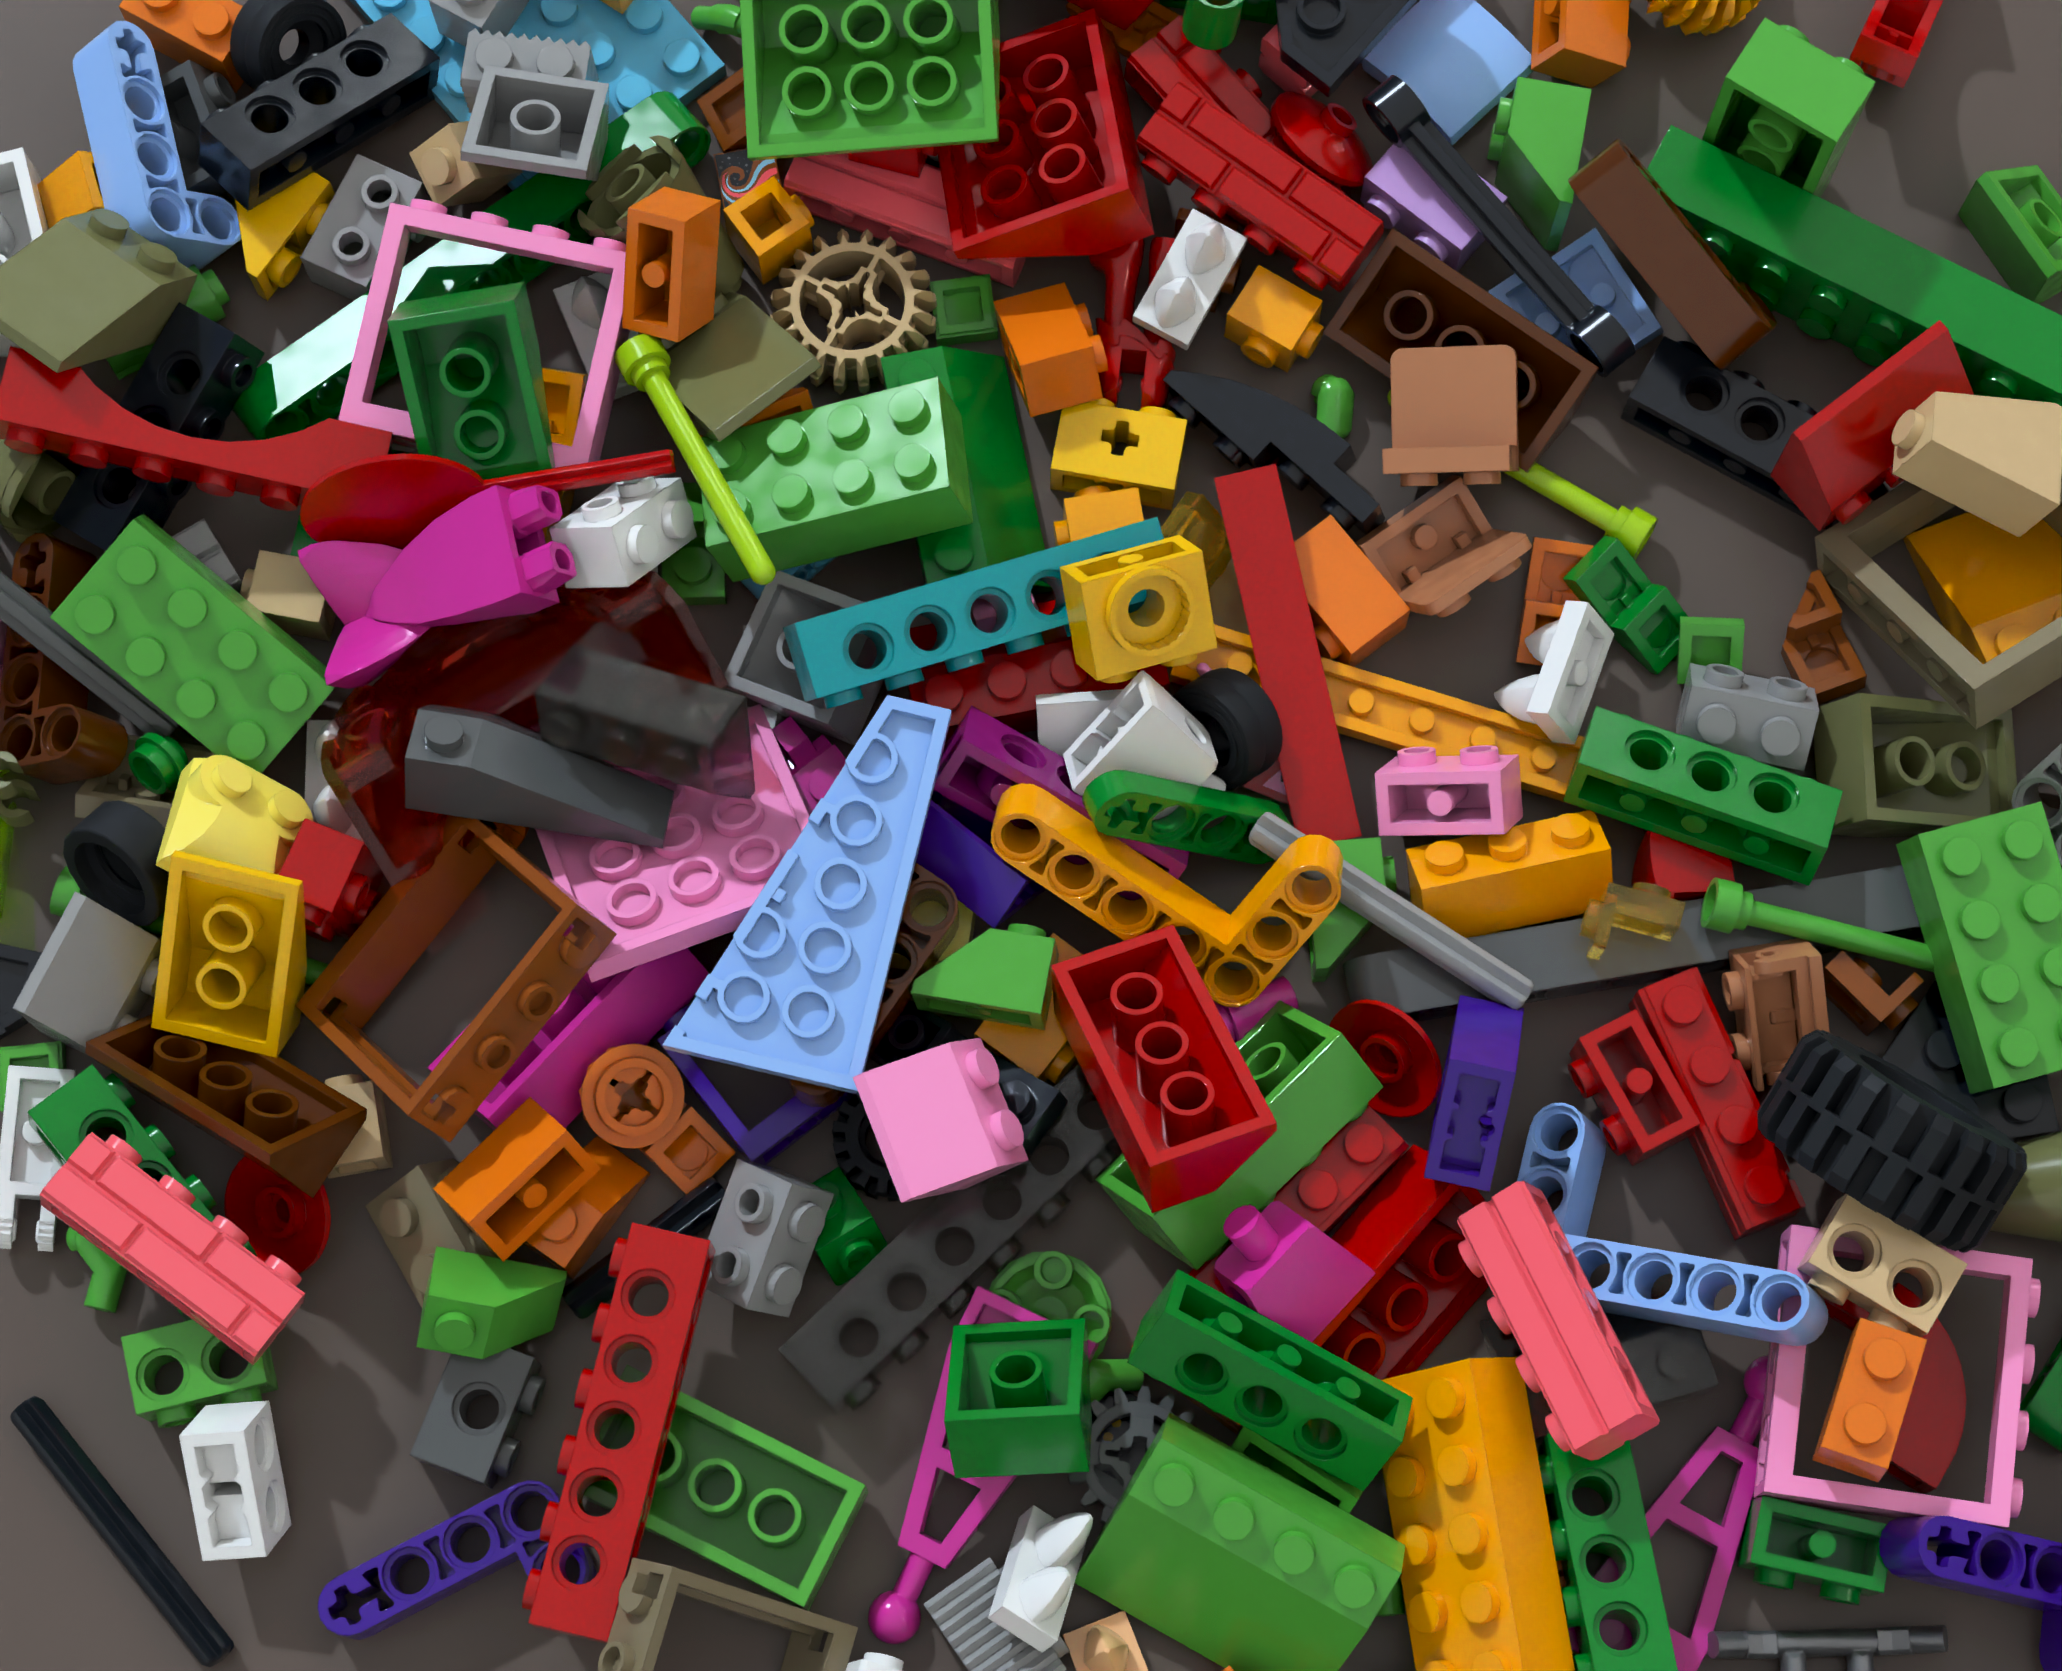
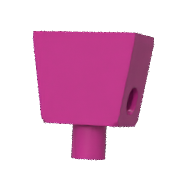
(1288, 1269)

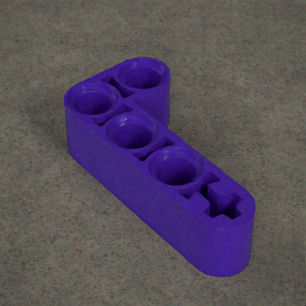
(447, 1569)
(2005, 1570)

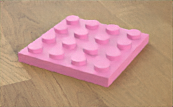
(703, 877)

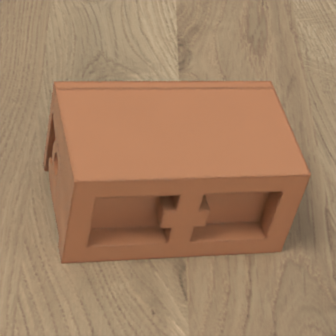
(1776, 1002)

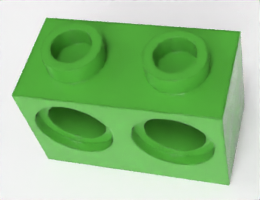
(202, 1381)

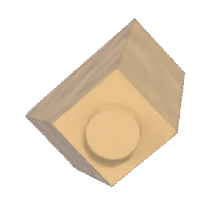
(1984, 455)

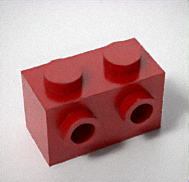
(337, 880)
(1632, 1089)

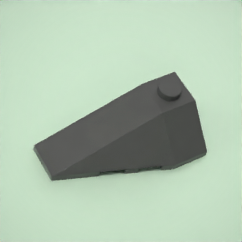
(507, 775)

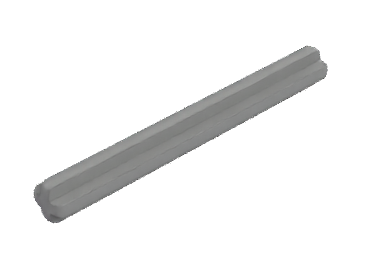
(1406, 922)

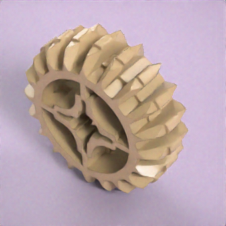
(872, 265)

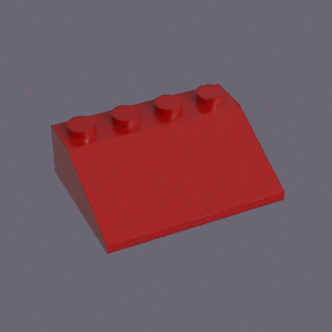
(1064, 158)

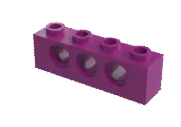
(990, 757)

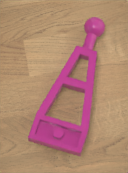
(1739, 1447)
(895, 1613)

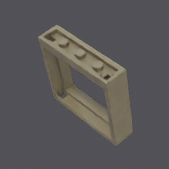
(1971, 688)
(647, 1604)

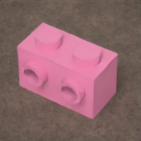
(1449, 793)

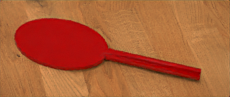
(400, 494)

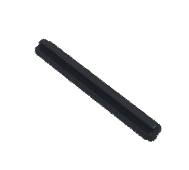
(122, 1531)

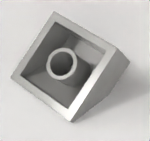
(538, 123)
(765, 669)
(90, 975)

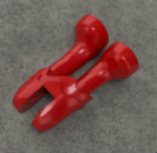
(1124, 343)

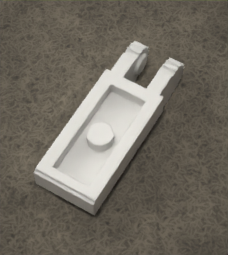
(24, 1157)

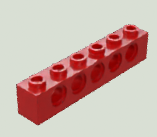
(645, 1258)

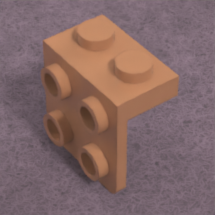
(1453, 414)
(1442, 550)

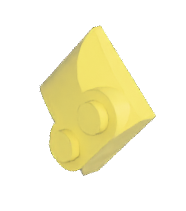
(232, 816)

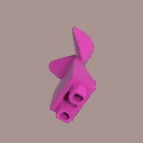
(463, 568)

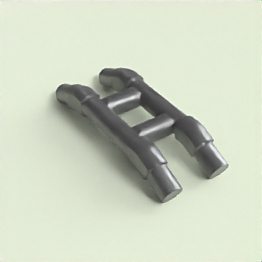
(1855, 1644)

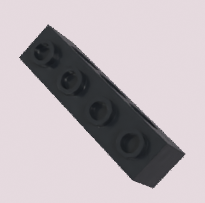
(318, 111)
(162, 395)
(1716, 435)

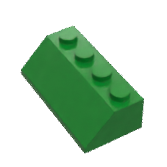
(998, 473)

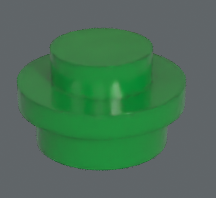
(157, 762)

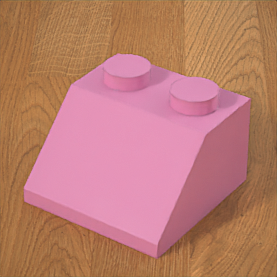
(941, 1119)

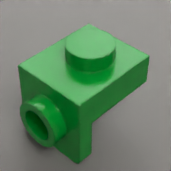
(849, 1232)

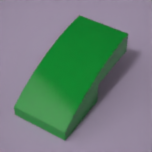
(1637, 612)

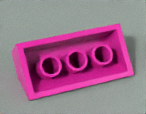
(588, 1022)

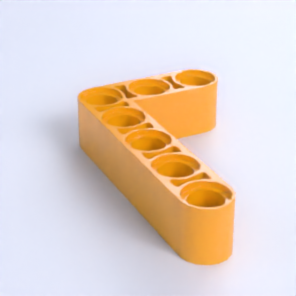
(1167, 900)

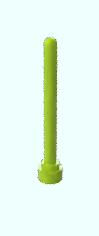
(646, 365)
(1629, 526)

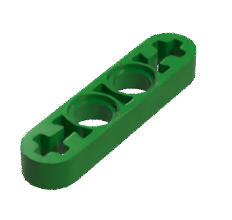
(1182, 828)

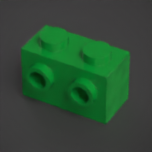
(1812, 1546)

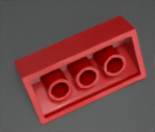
(1008, 683)
(1161, 1065)
(1420, 1282)

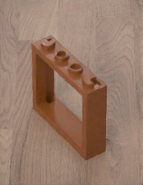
(398, 935)

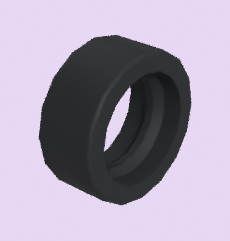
(115, 861)

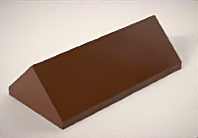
(1422, 302)
(238, 1097)

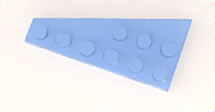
(818, 943)

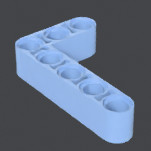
(1637, 1268)

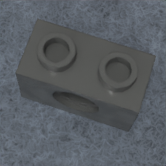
(484, 1453)

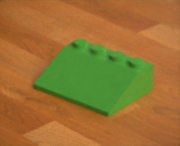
(868, 75)
(1239, 1559)

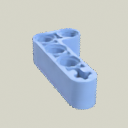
(138, 150)

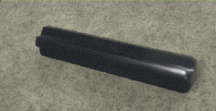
(684, 1217)

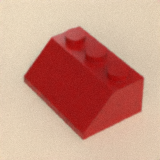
(1849, 444)

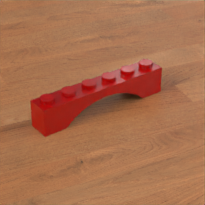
(78, 419)

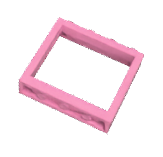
(492, 233)
(2008, 1422)

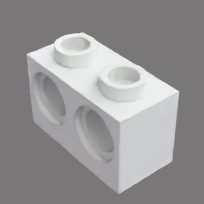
(235, 1480)

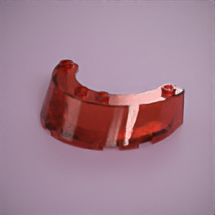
(496, 671)

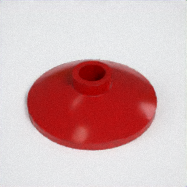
(1322, 137)
(1395, 1053)
(277, 1215)

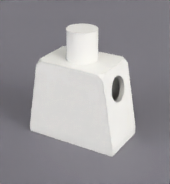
(1146, 735)

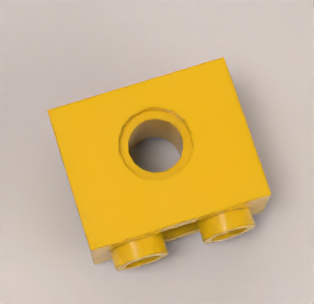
(1163, 631)

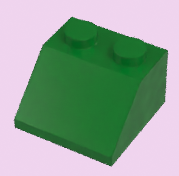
(1019, 1398)

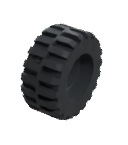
(1891, 1141)

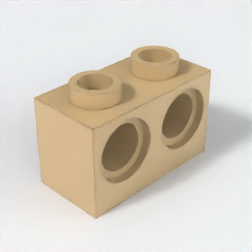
(1886, 1253)

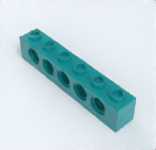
(822, 642)

